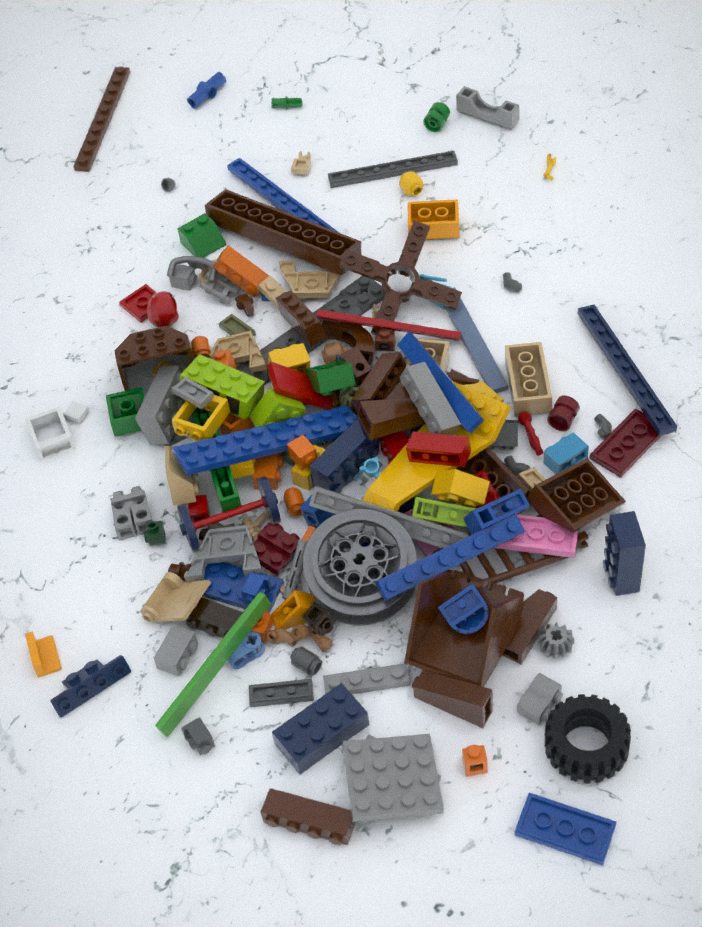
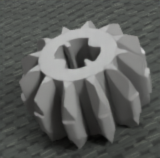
(556, 640)

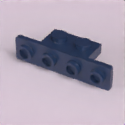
(88, 682)

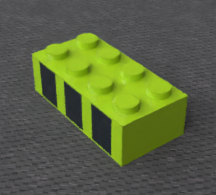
(226, 382)

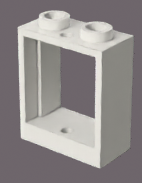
(47, 448)

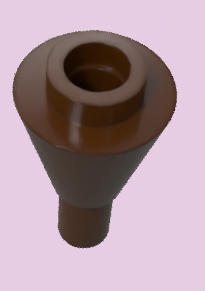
(461, 378)

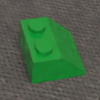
(201, 236)
(331, 377)
(123, 410)

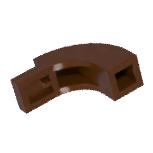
(352, 335)

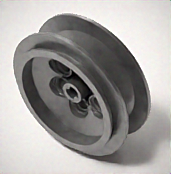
(362, 602)

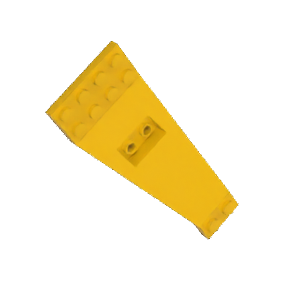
(406, 479)

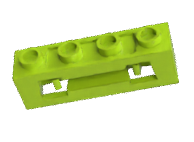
(440, 511)

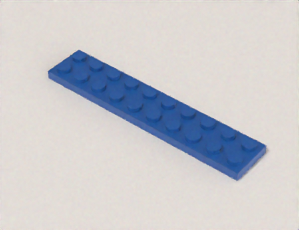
(261, 440)

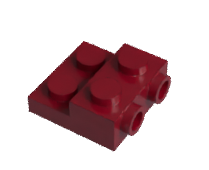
(275, 547)

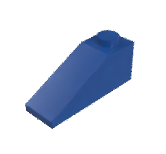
(496, 511)

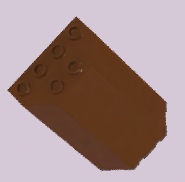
(150, 345)

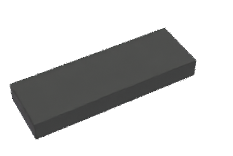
(281, 693)

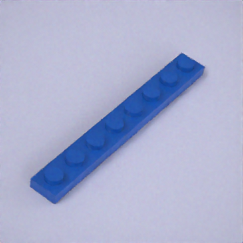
(450, 557)

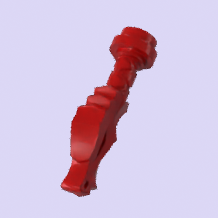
(525, 418)

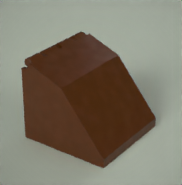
(441, 649)

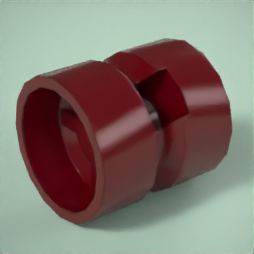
(563, 413)

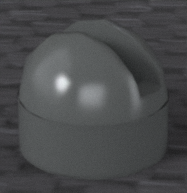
(167, 184)

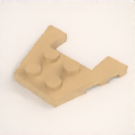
(308, 284)
(243, 349)

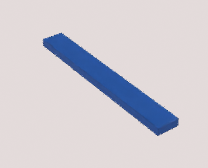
(464, 410)

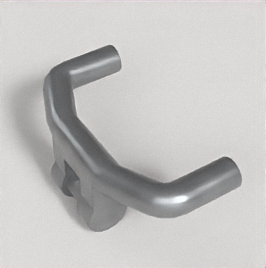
(196, 262)

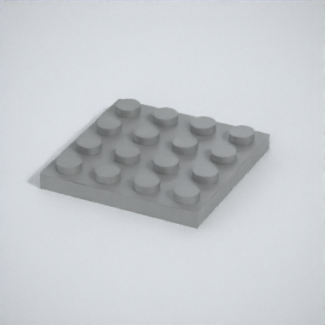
(392, 777)

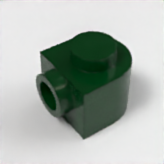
(155, 533)

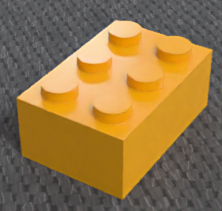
(438, 214)

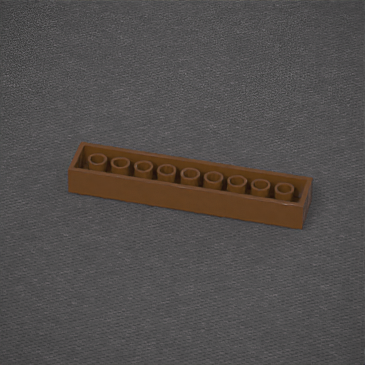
(281, 230)

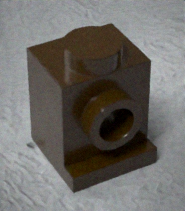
(323, 623)

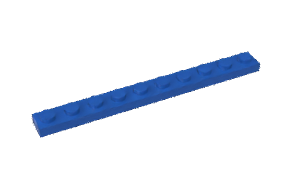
(272, 192)

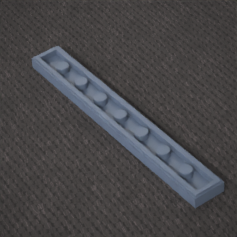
(477, 348)

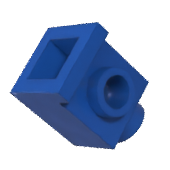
(254, 584)

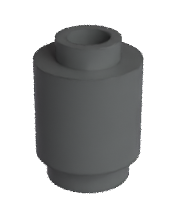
(305, 660)

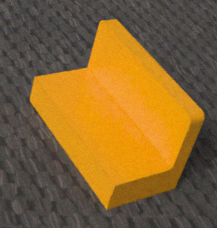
(43, 654)

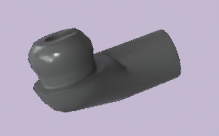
(606, 426)

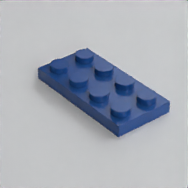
(228, 582)

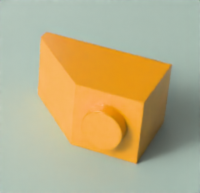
(292, 610)

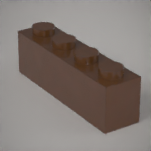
(300, 318)
(380, 379)
(307, 816)

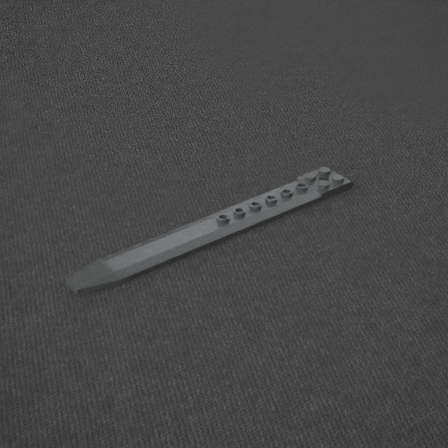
(348, 302)

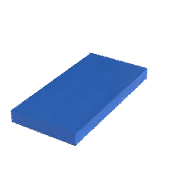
(565, 828)

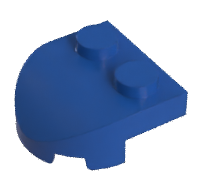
(466, 611)

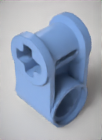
(247, 651)

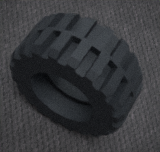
(590, 713)

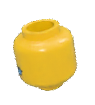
(411, 183)

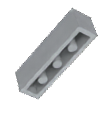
(429, 399)

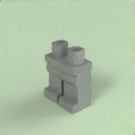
(129, 506)

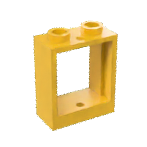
(220, 410)

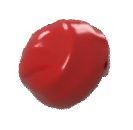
(162, 309)

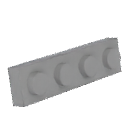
(369, 679)

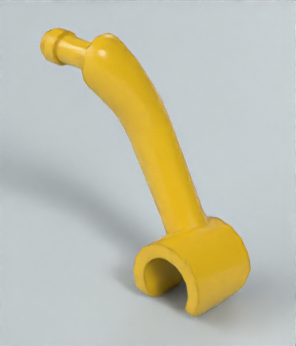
(550, 162)

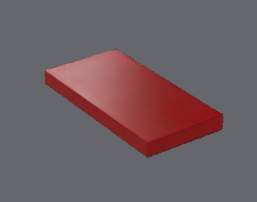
(297, 386)

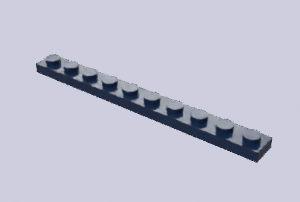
(627, 370)

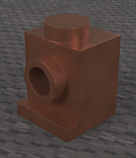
(385, 337)

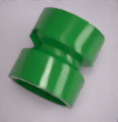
(436, 117)

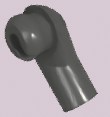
(511, 284)
(514, 466)

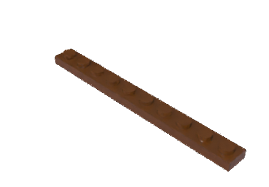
(102, 119)

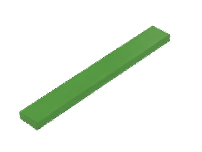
(213, 664)

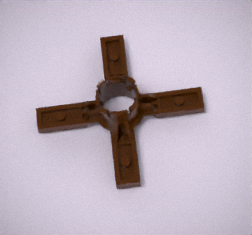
(405, 266)

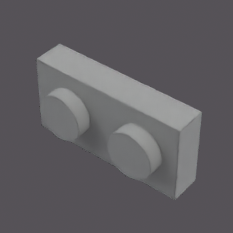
(193, 392)

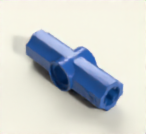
(206, 90)

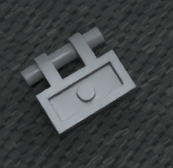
(222, 282)

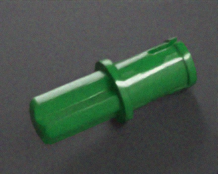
(286, 102)

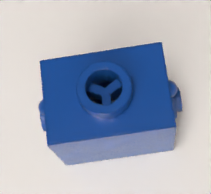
(313, 515)

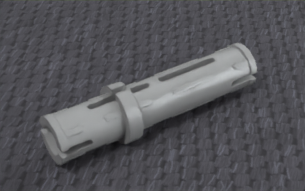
(293, 579)

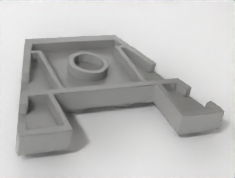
(224, 546)

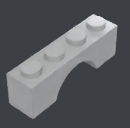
(471, 103)

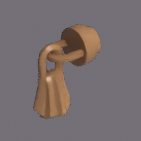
(301, 632)

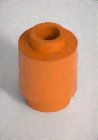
(201, 346)
(293, 500)

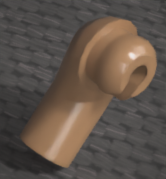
(281, 635)

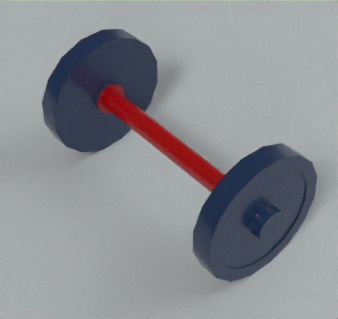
(268, 501)

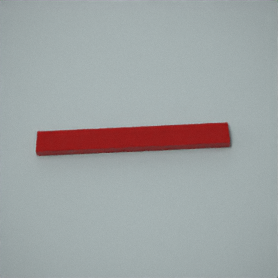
(391, 325)

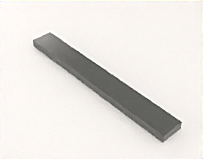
(392, 169)

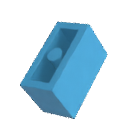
(565, 453)

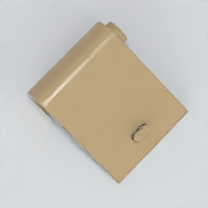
(173, 599)

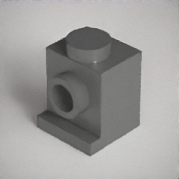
(198, 736)

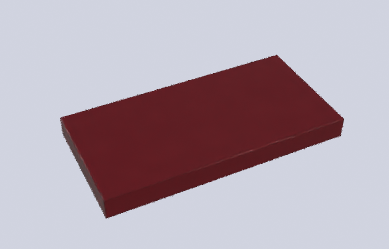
(625, 444)

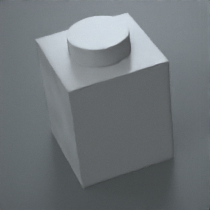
(183, 277)

